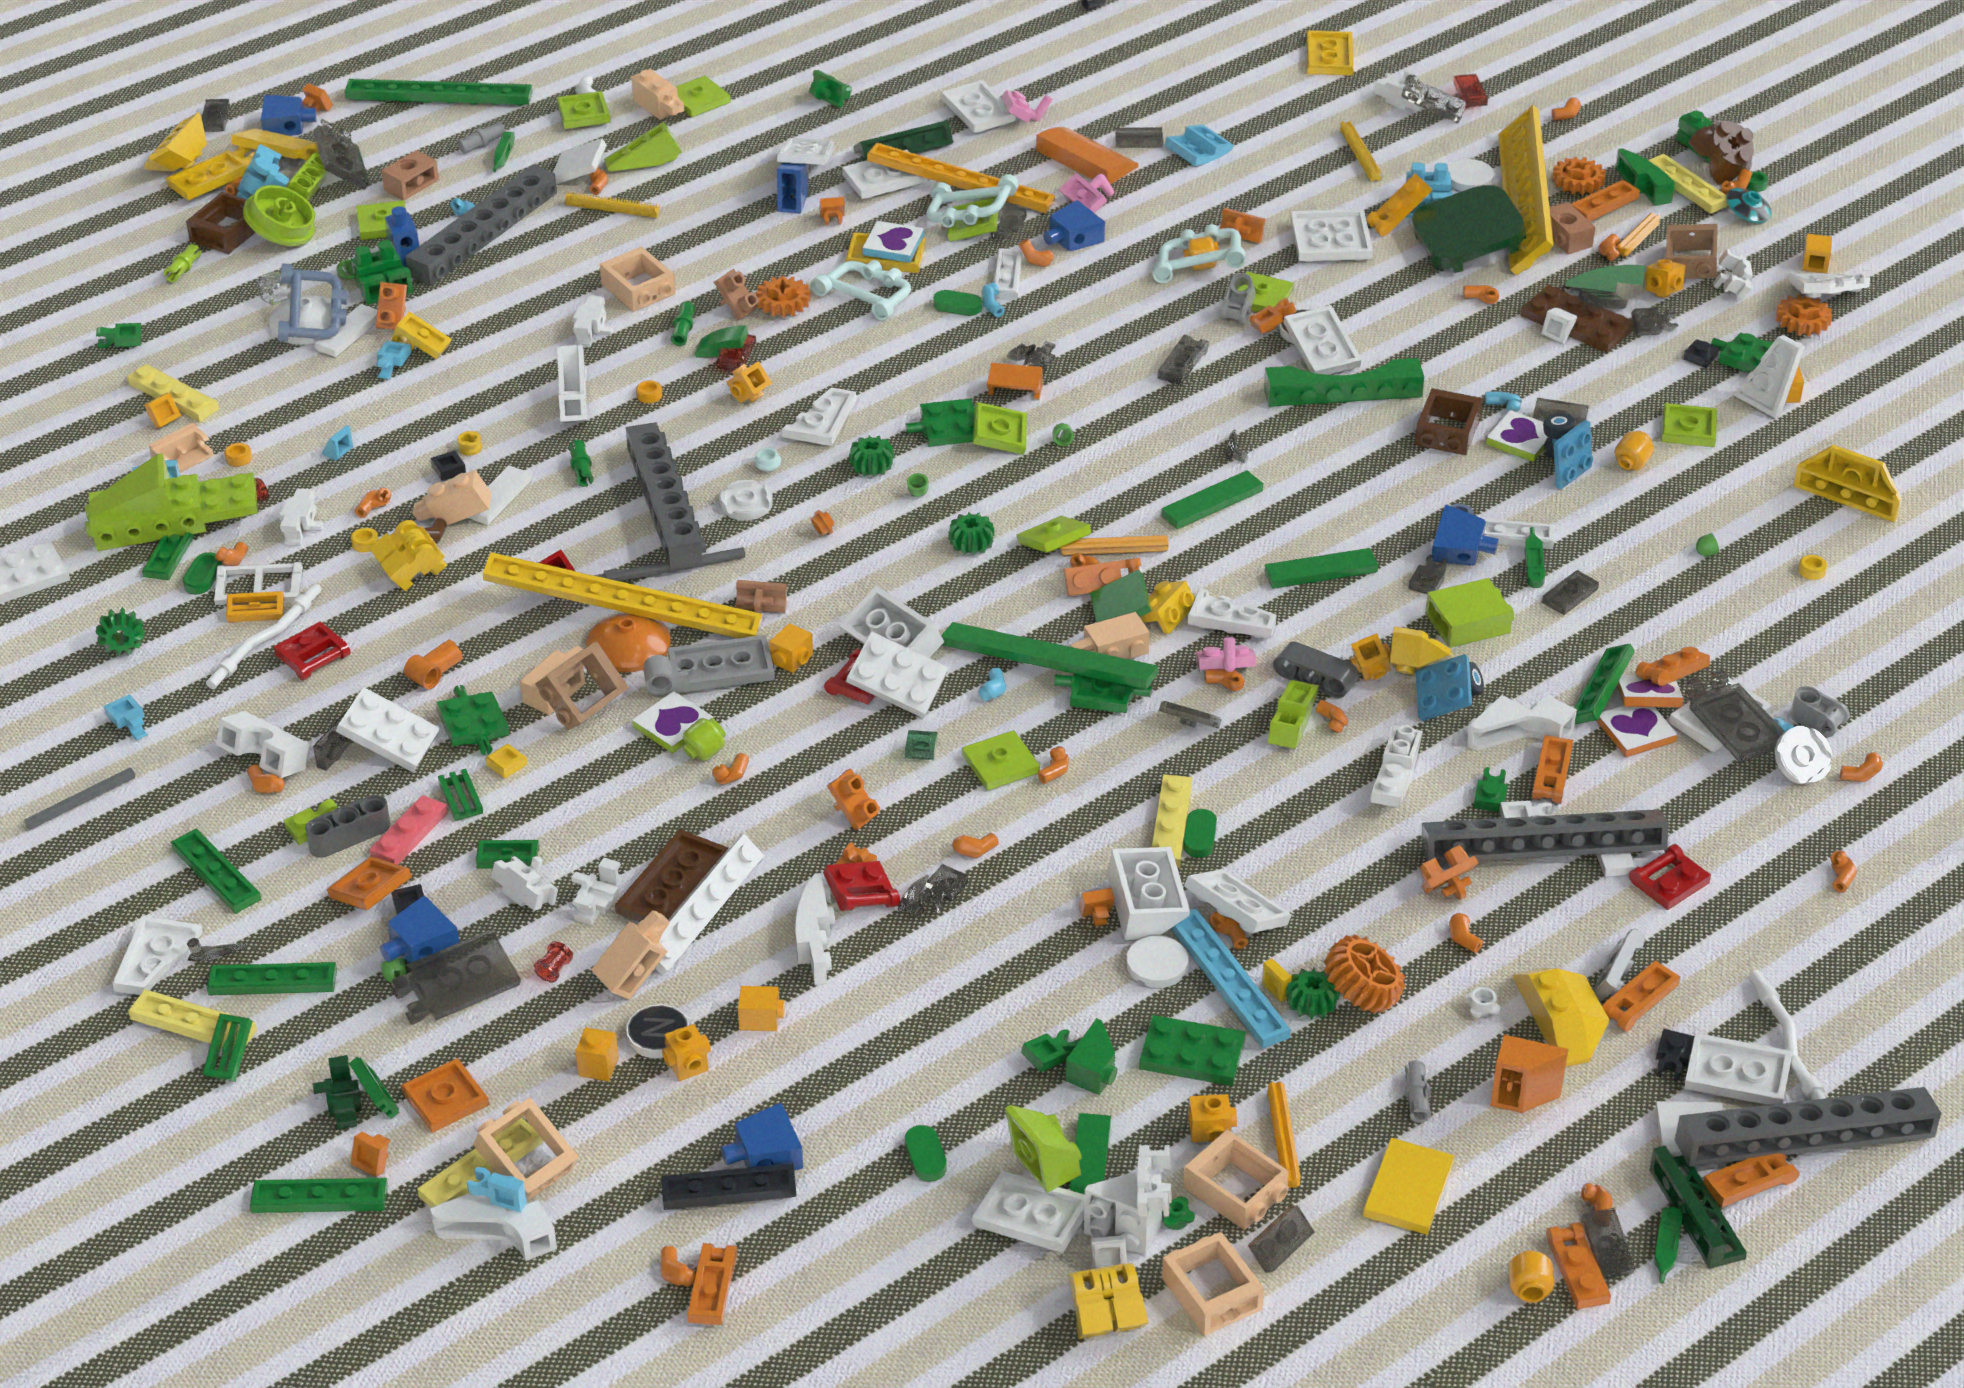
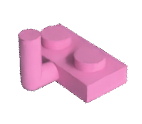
(1017, 105)
(1079, 189)
(1227, 659)

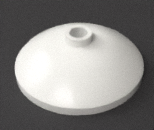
(314, 313)

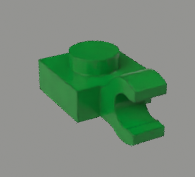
(123, 335)

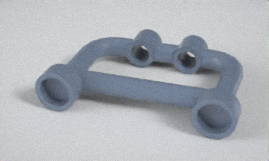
(338, 298)

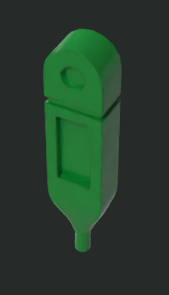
(503, 149)
(1534, 560)
(1667, 1241)

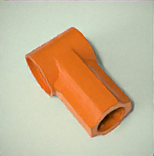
(429, 668)

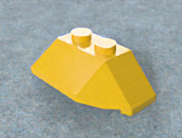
(179, 147)
(1850, 481)
(1414, 650)
(1564, 1010)

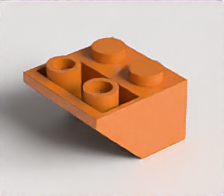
(1527, 1074)

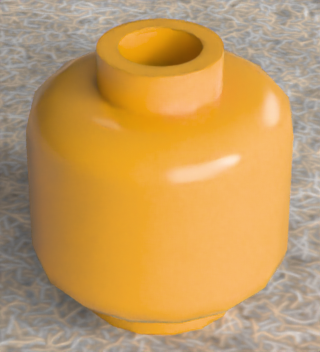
(1200, 246)
(1634, 450)
(1531, 1276)

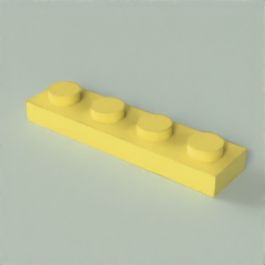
(1691, 185)
(186, 398)
(1173, 814)
(179, 1016)
(452, 1182)

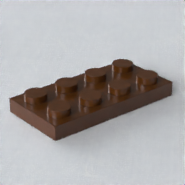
(1593, 325)
(670, 876)

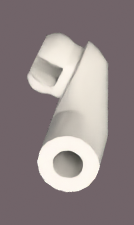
(584, 85)

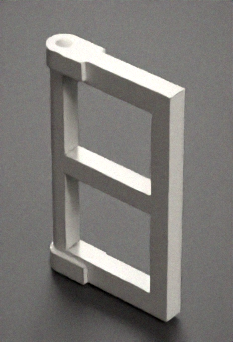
(259, 570)

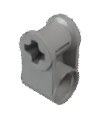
(1238, 303)
(1816, 711)

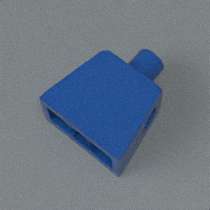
(285, 115)
(792, 179)
(1075, 227)
(401, 231)
(1461, 538)
(419, 932)
(765, 1140)

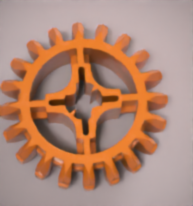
(1364, 974)

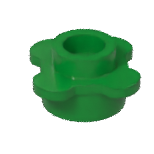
(1179, 1214)

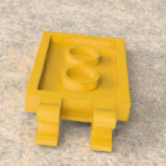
(282, 144)
(210, 173)

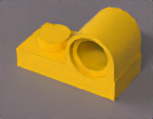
(421, 334)

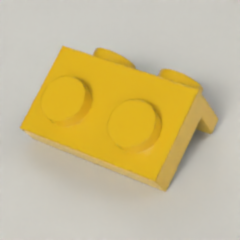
(1169, 604)

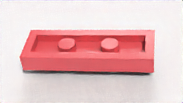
(409, 830)

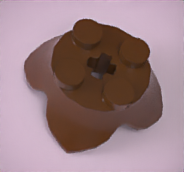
(1728, 148)

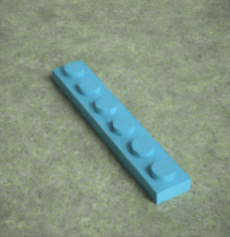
(1231, 980)

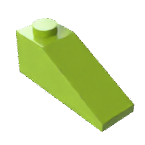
(648, 150)

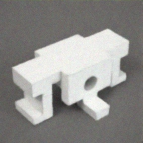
(1392, 88)
(1737, 280)
(589, 316)
(296, 512)
(519, 882)
(597, 896)
(1146, 1198)

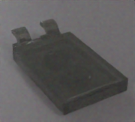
(341, 155)
(1733, 717)
(456, 977)

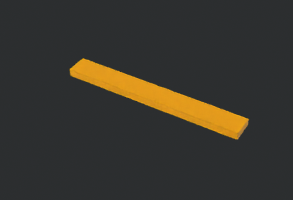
(955, 176)

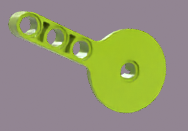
(285, 213)

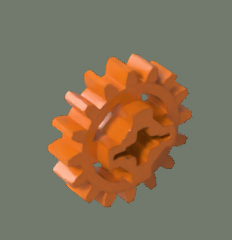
(1578, 175)
(783, 296)
(1803, 315)

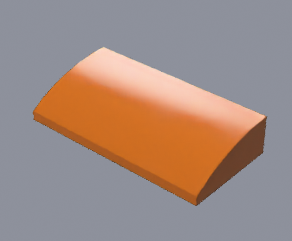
(1083, 154)

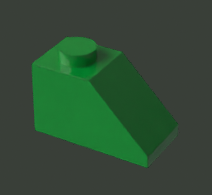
(1092, 1060)

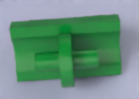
(829, 89)

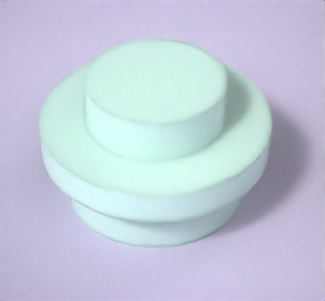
(767, 459)

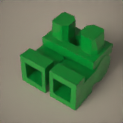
(378, 267)

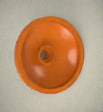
(630, 640)

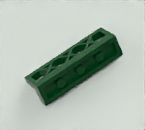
(913, 140)
(1695, 1216)

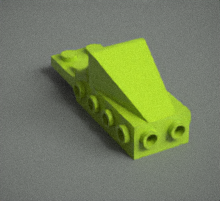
(152, 498)

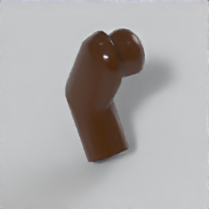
(437, 530)

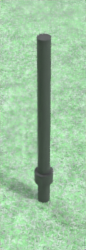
(663, 567)

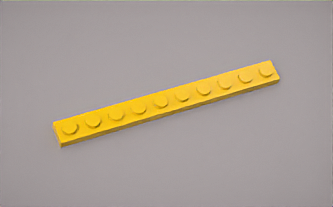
(621, 596)

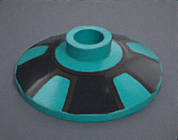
(1748, 205)

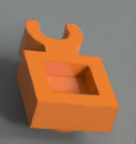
(1270, 317)

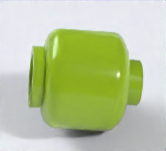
(703, 739)

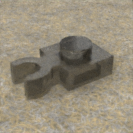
(1009, 219)
(1649, 321)
(1041, 356)
(1428, 577)
(943, 884)

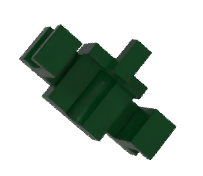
(341, 1093)

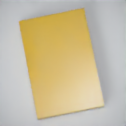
(1330, 53)
(855, 253)
(1409, 1186)

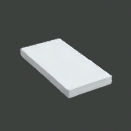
(806, 151)

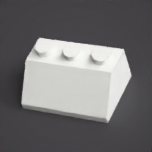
(894, 621)
(1146, 891)

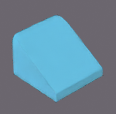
(338, 444)

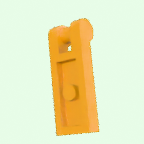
(1398, 205)

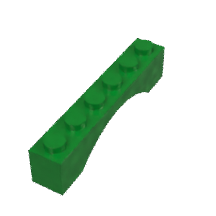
(1298, 387)

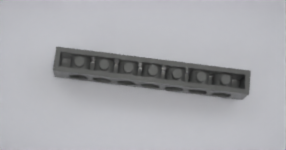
(481, 225)
(665, 496)
(1548, 835)
(1807, 1126)

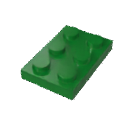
(1192, 1050)

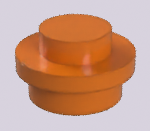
(822, 523)

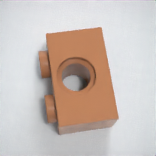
(410, 175)
(1570, 228)

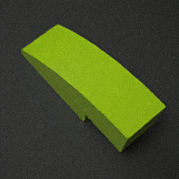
(1292, 714)

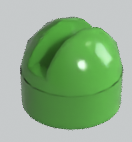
(347, 266)
(1066, 436)
(917, 484)
(1706, 545)
(393, 969)

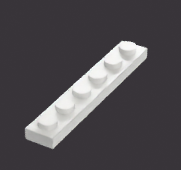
(707, 899)

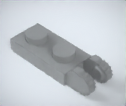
(1618, 964)

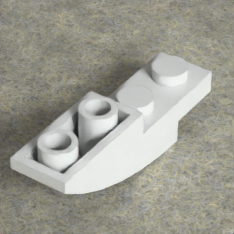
(1397, 766)
(813, 928)

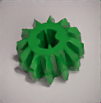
(871, 456)
(971, 533)
(120, 621)
(1311, 994)

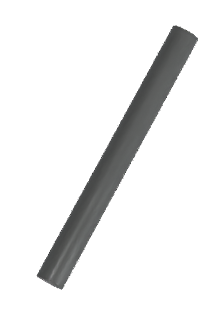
(79, 798)

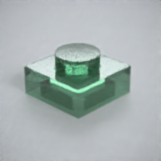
(921, 745)

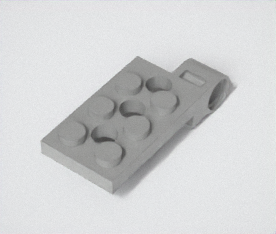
(666, 675)

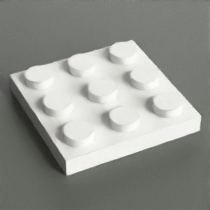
(1331, 235)

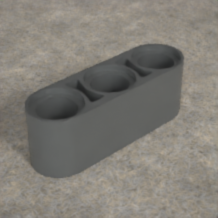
(1317, 668)
(347, 826)

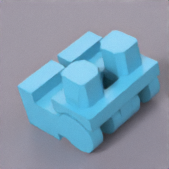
(261, 172)
(1438, 181)

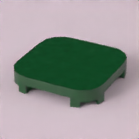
(1468, 226)

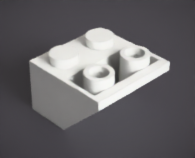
(1113, 1211)

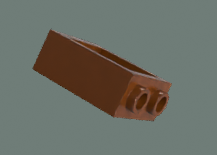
(203, 225)
(1453, 407)

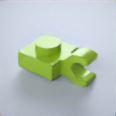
(296, 824)

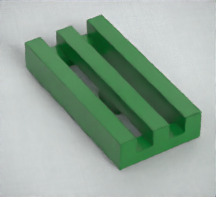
(455, 780)
(496, 850)
(238, 1050)
(374, 1087)

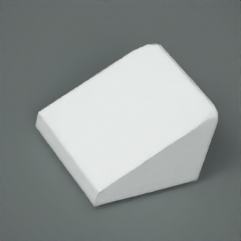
(1558, 324)

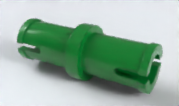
(683, 323)
(580, 463)

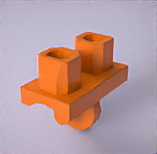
(1248, 225)
(391, 305)
(852, 799)
(1459, 864)

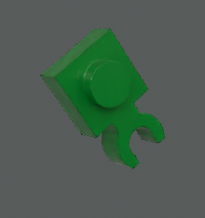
(1490, 791)
(1048, 1052)

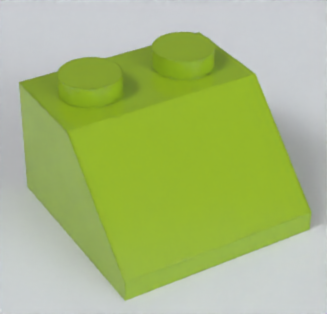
(1042, 1147)

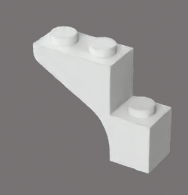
(572, 384)
(1511, 721)
(478, 1219)

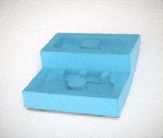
(1199, 145)

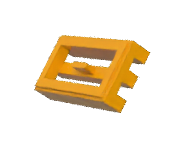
(254, 610)

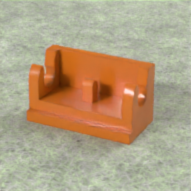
(1015, 377)

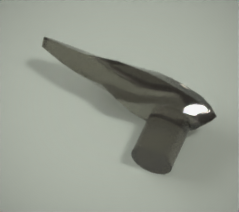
(1021, 352)
(1232, 451)
(908, 900)
(206, 953)

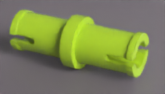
(182, 263)

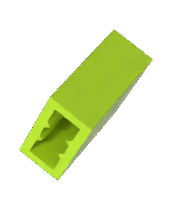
(1469, 612)

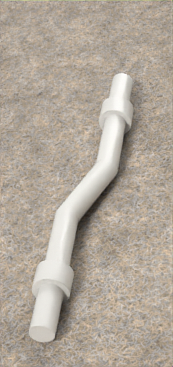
(229, 665)
(1770, 998)

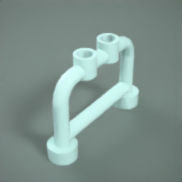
(943, 193)
(1234, 256)
(882, 307)

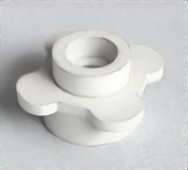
(1482, 1002)

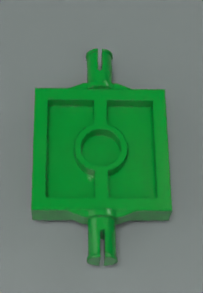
(1742, 352)
(945, 422)
(1099, 694)
(472, 719)

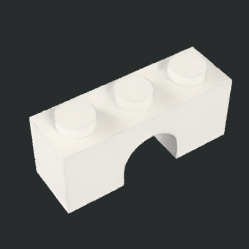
(279, 750)

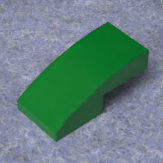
(728, 337)

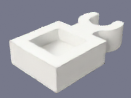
(1524, 809)

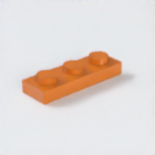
(1606, 200)

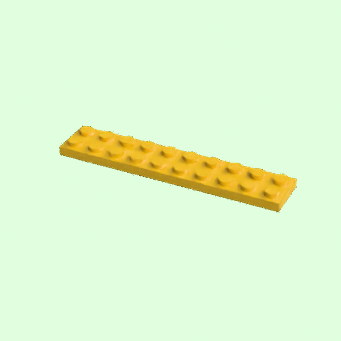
(1526, 186)

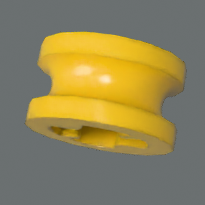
(469, 443)

